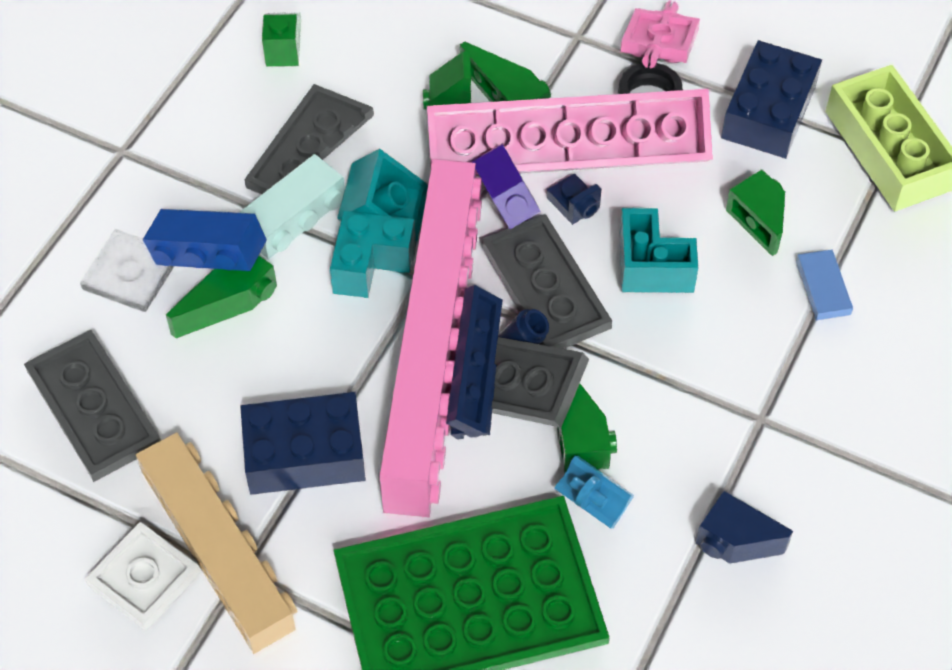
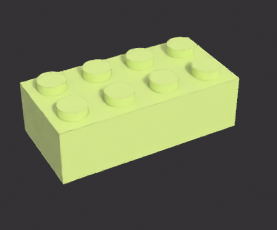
(892, 137)

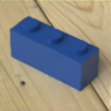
(205, 239)

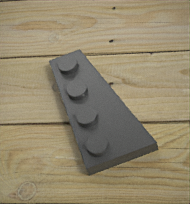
(315, 127)

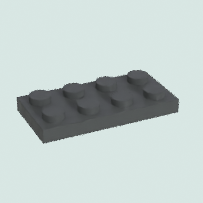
(547, 278)
(92, 404)

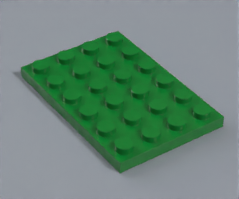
(473, 593)

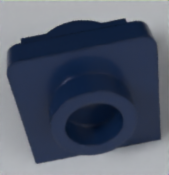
(575, 198)

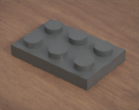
(536, 381)

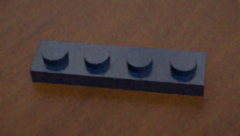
(474, 361)

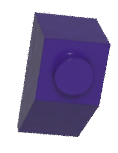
(506, 186)

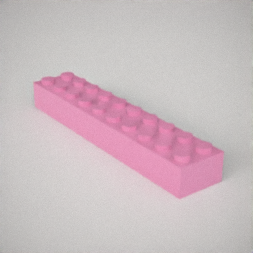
(429, 343)

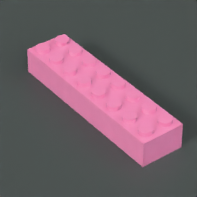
(577, 131)

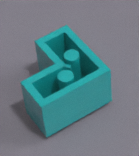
(369, 244)
(654, 262)

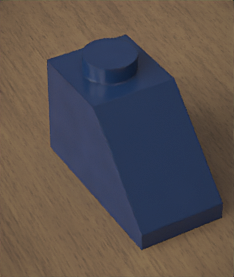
(741, 532)

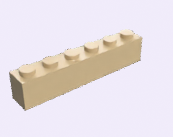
(217, 543)

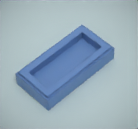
(824, 284)

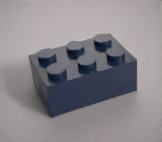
(771, 99)
(302, 443)

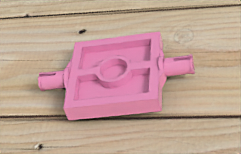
(660, 35)

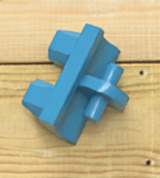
(594, 492)

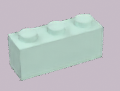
(296, 203)

